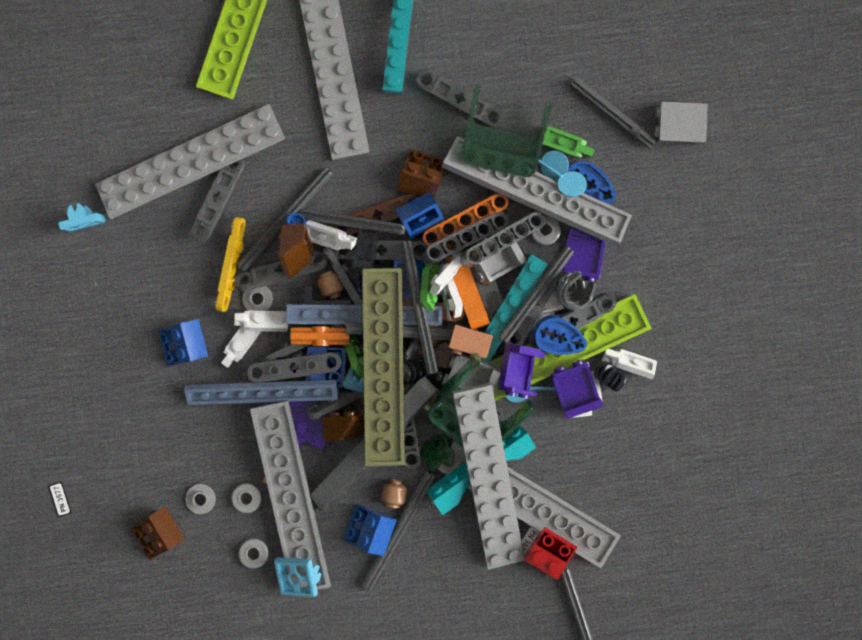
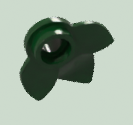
(437, 455)

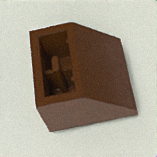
(421, 174)
(294, 249)
(343, 425)
(157, 533)

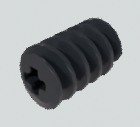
(414, 370)

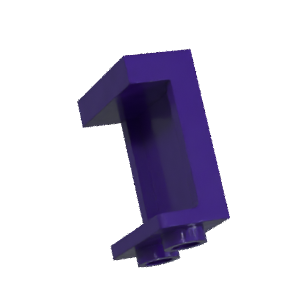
(586, 256)
(518, 370)
(576, 389)

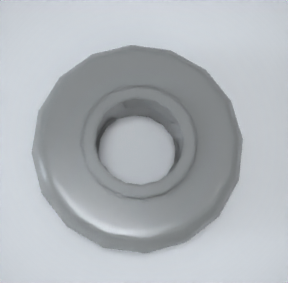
(553, 236)
(267, 299)
(246, 488)
(207, 492)
(249, 562)

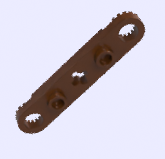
(388, 209)

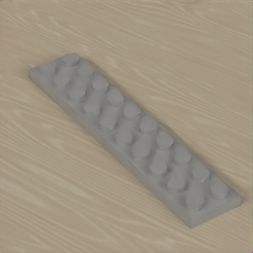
(334, 78)
(190, 161)
(544, 196)
(488, 475)
(288, 488)
(544, 509)

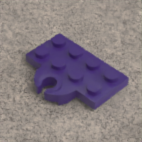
(305, 428)

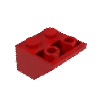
(550, 552)

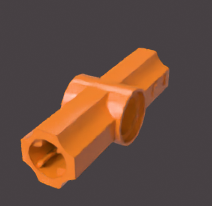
(319, 336)

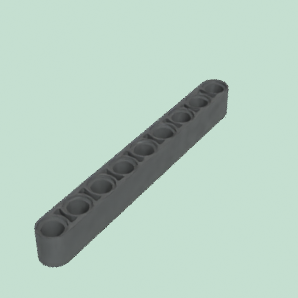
(354, 463)

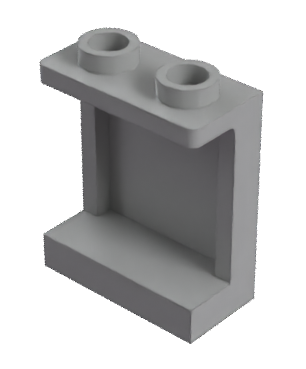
(681, 122)
(499, 263)
(482, 374)

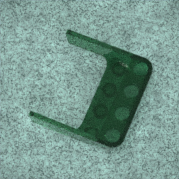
(502, 149)
(443, 409)

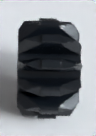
(610, 376)

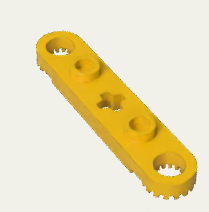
(233, 250)

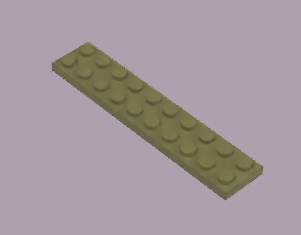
(383, 367)

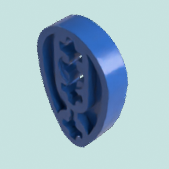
(600, 180)
(560, 326)

